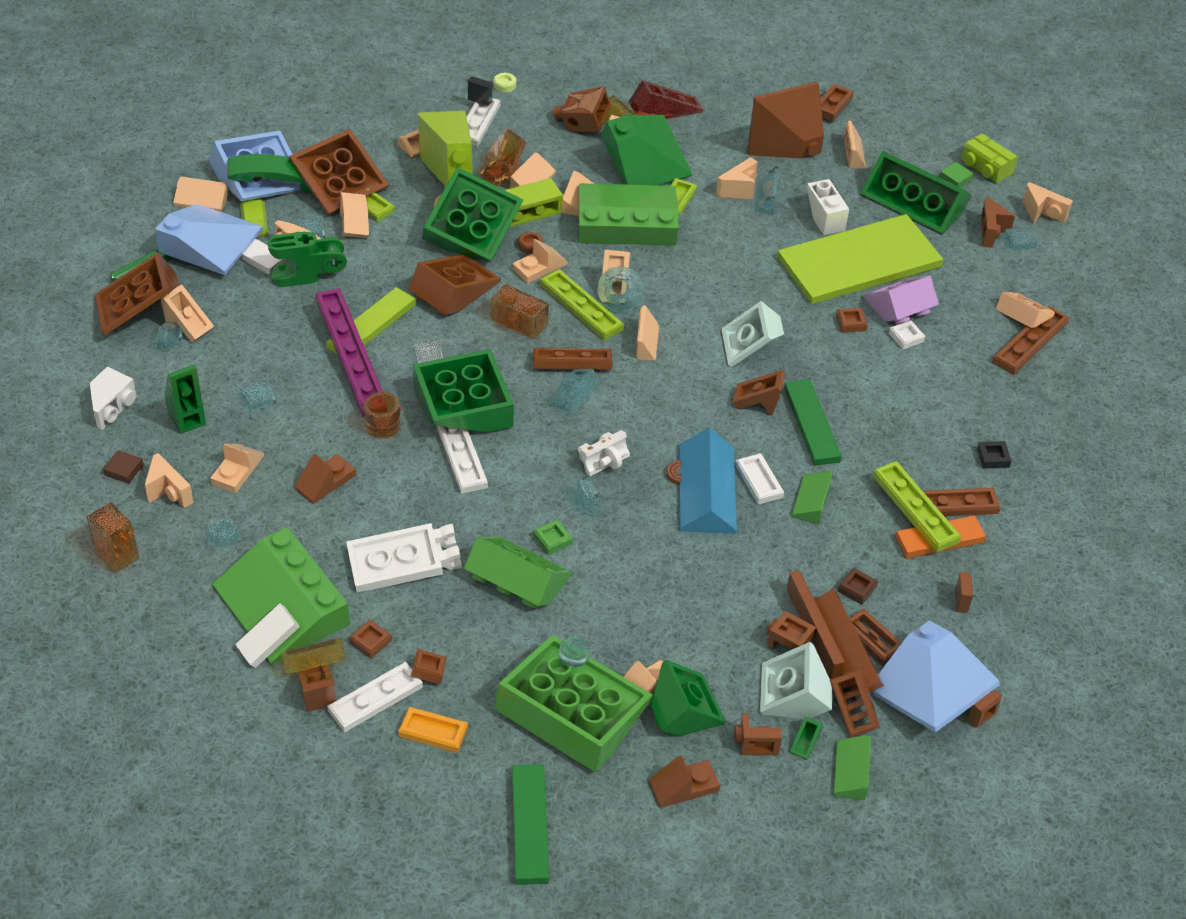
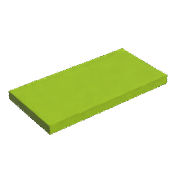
(859, 258)

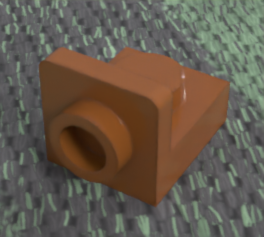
(789, 631)
(757, 740)

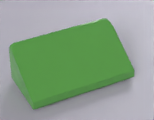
(812, 496)
(852, 767)

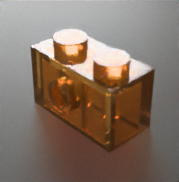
(503, 157)
(519, 311)
(112, 537)

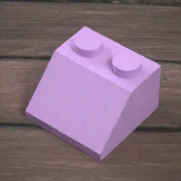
(903, 299)

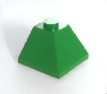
(684, 701)

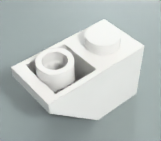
(827, 207)
(111, 395)

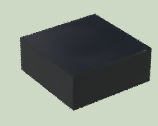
(480, 91)
(994, 454)

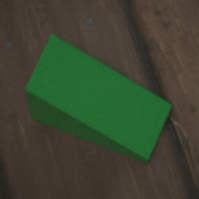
(806, 737)

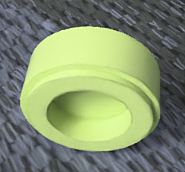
(505, 82)

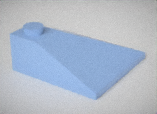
(264, 143)
(205, 237)
(934, 677)

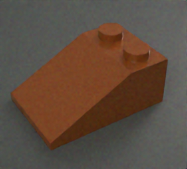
(451, 282)

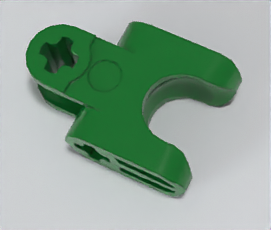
(307, 256)

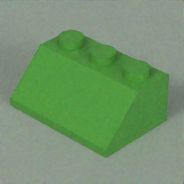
(516, 570)

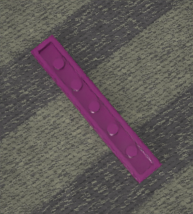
(348, 345)

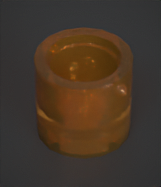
(382, 415)

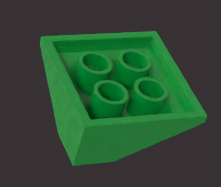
(644, 150)
(471, 216)

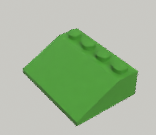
(628, 214)
(286, 574)
(572, 708)

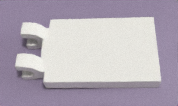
(402, 556)

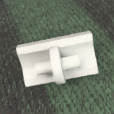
(605, 453)

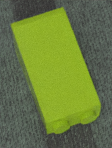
(445, 143)

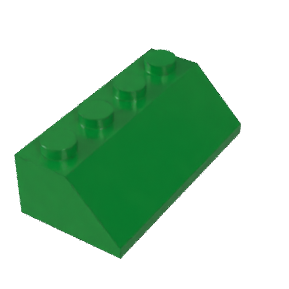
(915, 193)

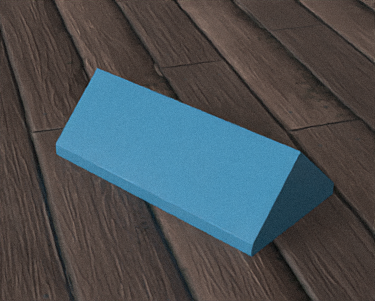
(707, 484)

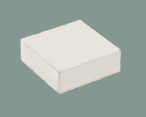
(906, 334)

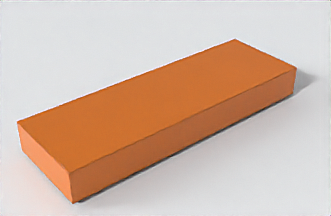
(915, 545)

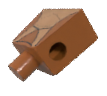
(584, 110)

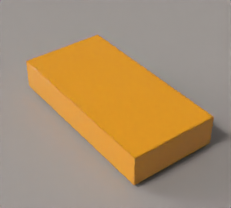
(433, 729)

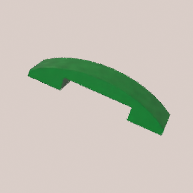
(268, 166)

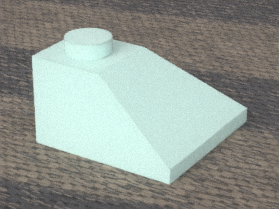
(751, 332)
(795, 684)

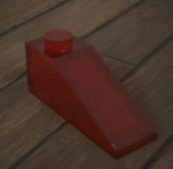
(660, 100)

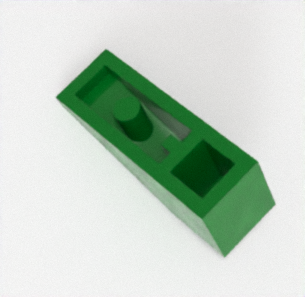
(185, 399)

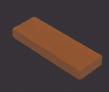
(572, 358)
(965, 501)

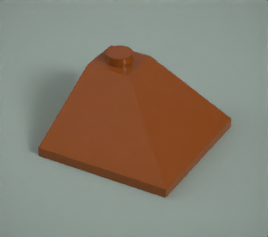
(787, 123)
(338, 167)
(134, 292)

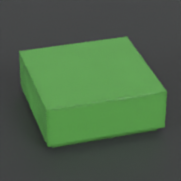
(956, 174)
(553, 537)

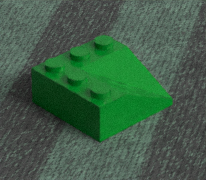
(464, 392)

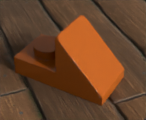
(994, 221)
(760, 390)
(323, 477)
(317, 687)
(682, 783)

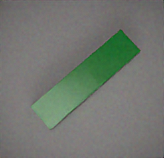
(812, 422)
(530, 825)

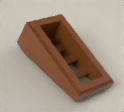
(844, 681)

